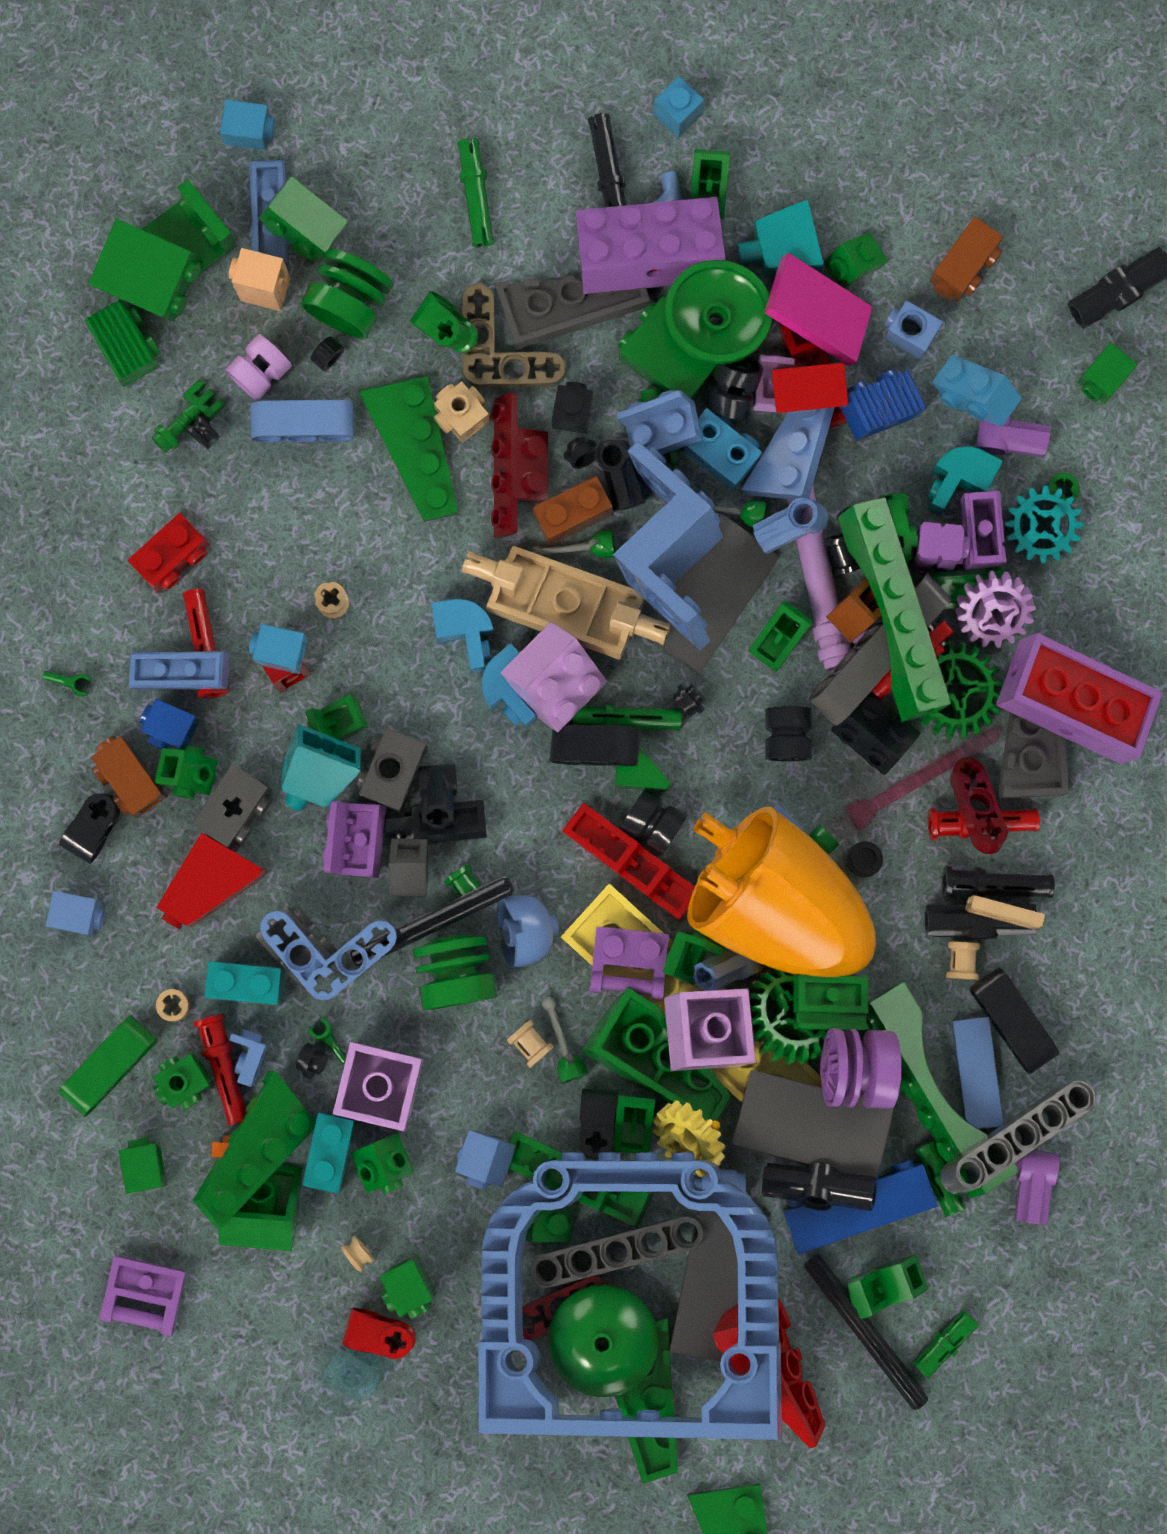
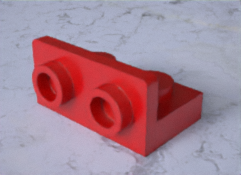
(169, 553)

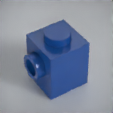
(167, 725)

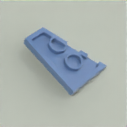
(791, 456)

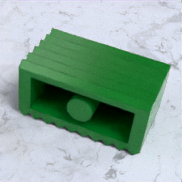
(123, 343)

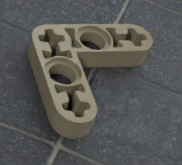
(486, 352)

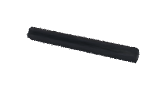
(441, 917)
(866, 1333)

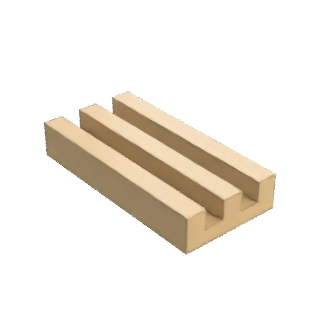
(1004, 912)

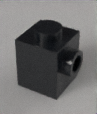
(572, 407)

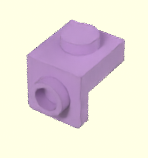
(764, 394)

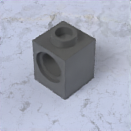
(408, 867)

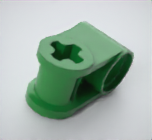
(445, 324)

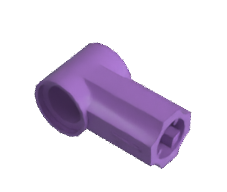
(1013, 438)
(1036, 1177)

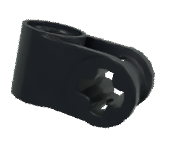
(87, 833)
(597, 1115)

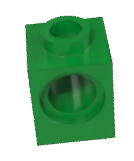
(1106, 374)
(142, 1166)

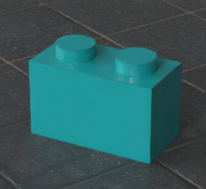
(244, 983)
(329, 1152)

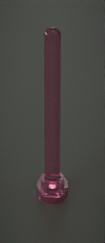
(863, 811)

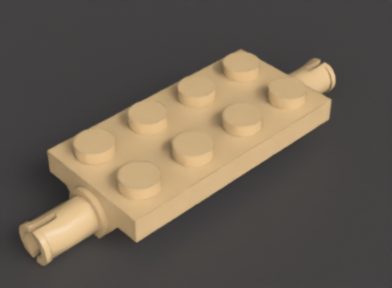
(544, 591)

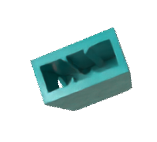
(783, 233)
(317, 768)

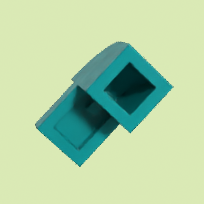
(961, 467)

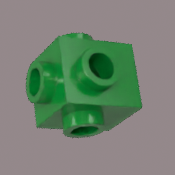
(186, 771)
(194, 1077)
(383, 1164)

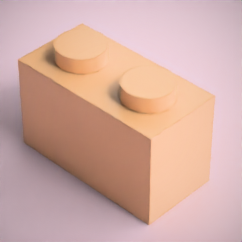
(260, 279)

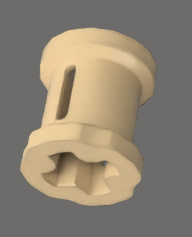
(331, 610)
(963, 961)
(530, 1043)

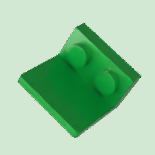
(193, 227)

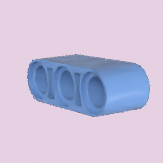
(302, 421)

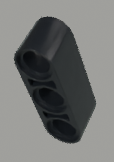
(596, 745)
(1014, 1020)

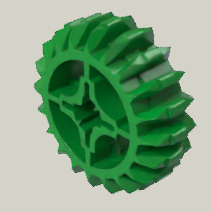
(957, 707)
(802, 1043)

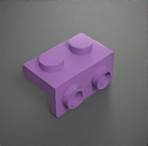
(354, 839)

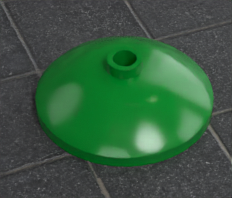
(723, 292)
(606, 1313)

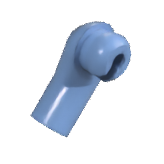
(671, 187)

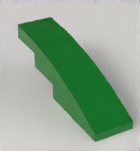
(619, 1204)

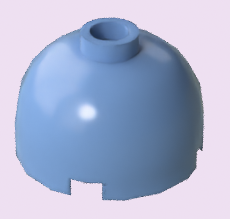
(526, 929)

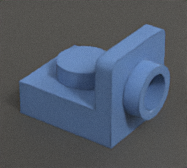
(249, 1063)

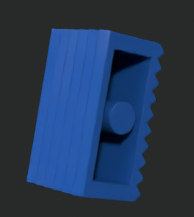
(882, 404)

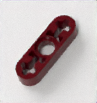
(974, 819)
(532, 1310)

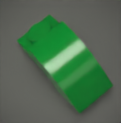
(886, 1285)

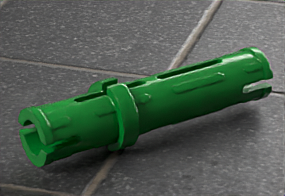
(473, 179)
(661, 718)

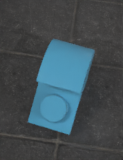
(464, 620)
(498, 690)

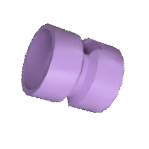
(249, 376)

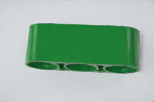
(107, 1066)

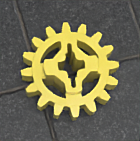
(687, 1131)

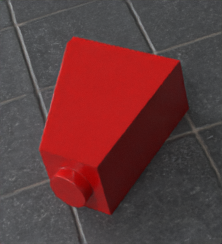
(206, 882)

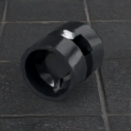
(734, 387)
(788, 732)
(653, 821)

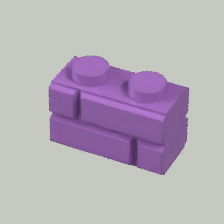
(982, 521)
(939, 547)

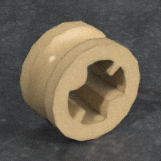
(184, 1004)
(357, 1254)

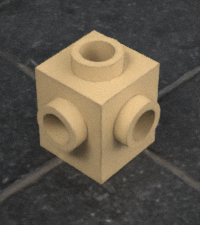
(464, 422)

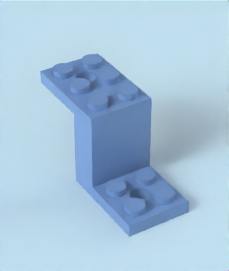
(669, 544)

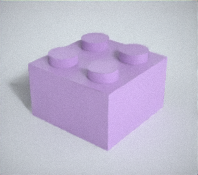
(554, 676)
(709, 1029)
(378, 1086)

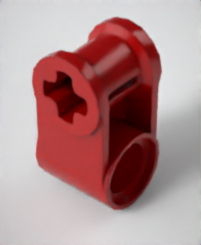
(371, 1331)

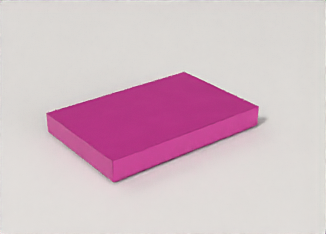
(818, 309)

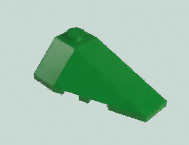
(635, 1045)

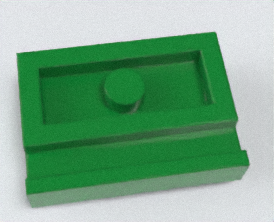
(830, 1002)

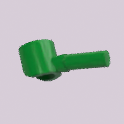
(67, 681)
(329, 1040)

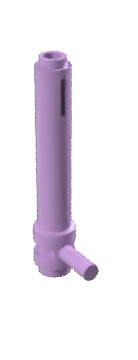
(822, 594)

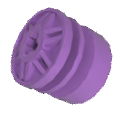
(860, 1068)

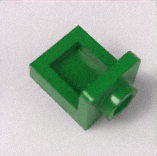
(855, 259)
(339, 718)
(687, 952)
(551, 1226)

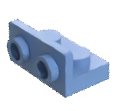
(662, 422)

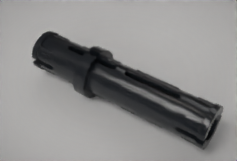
(606, 158)

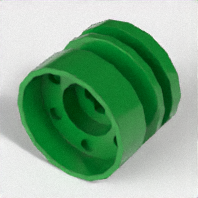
(350, 287)
(454, 972)

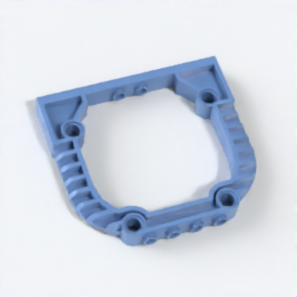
(518, 1400)

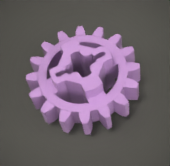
(977, 608)

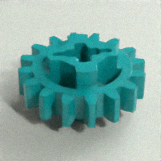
(1031, 536)

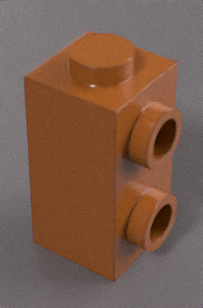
(965, 260)
(127, 775)

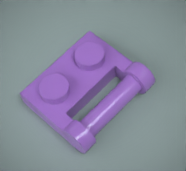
(629, 949)
(144, 1283)

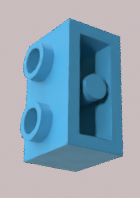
(976, 390)
(723, 450)

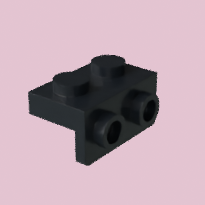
(876, 733)

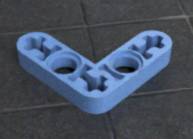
(318, 964)

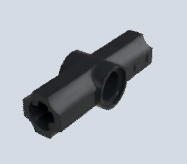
(1119, 288)
(956, 921)
(819, 1186)

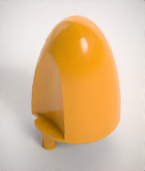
(780, 899)

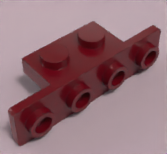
(518, 465)

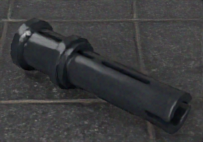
(982, 883)

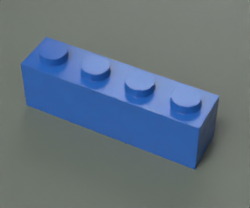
(898, 1196)

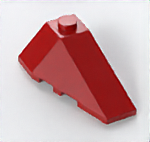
(798, 1398)

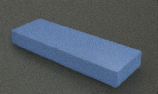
(265, 182)
(179, 670)
(977, 1072)

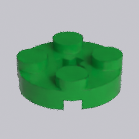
(907, 535)

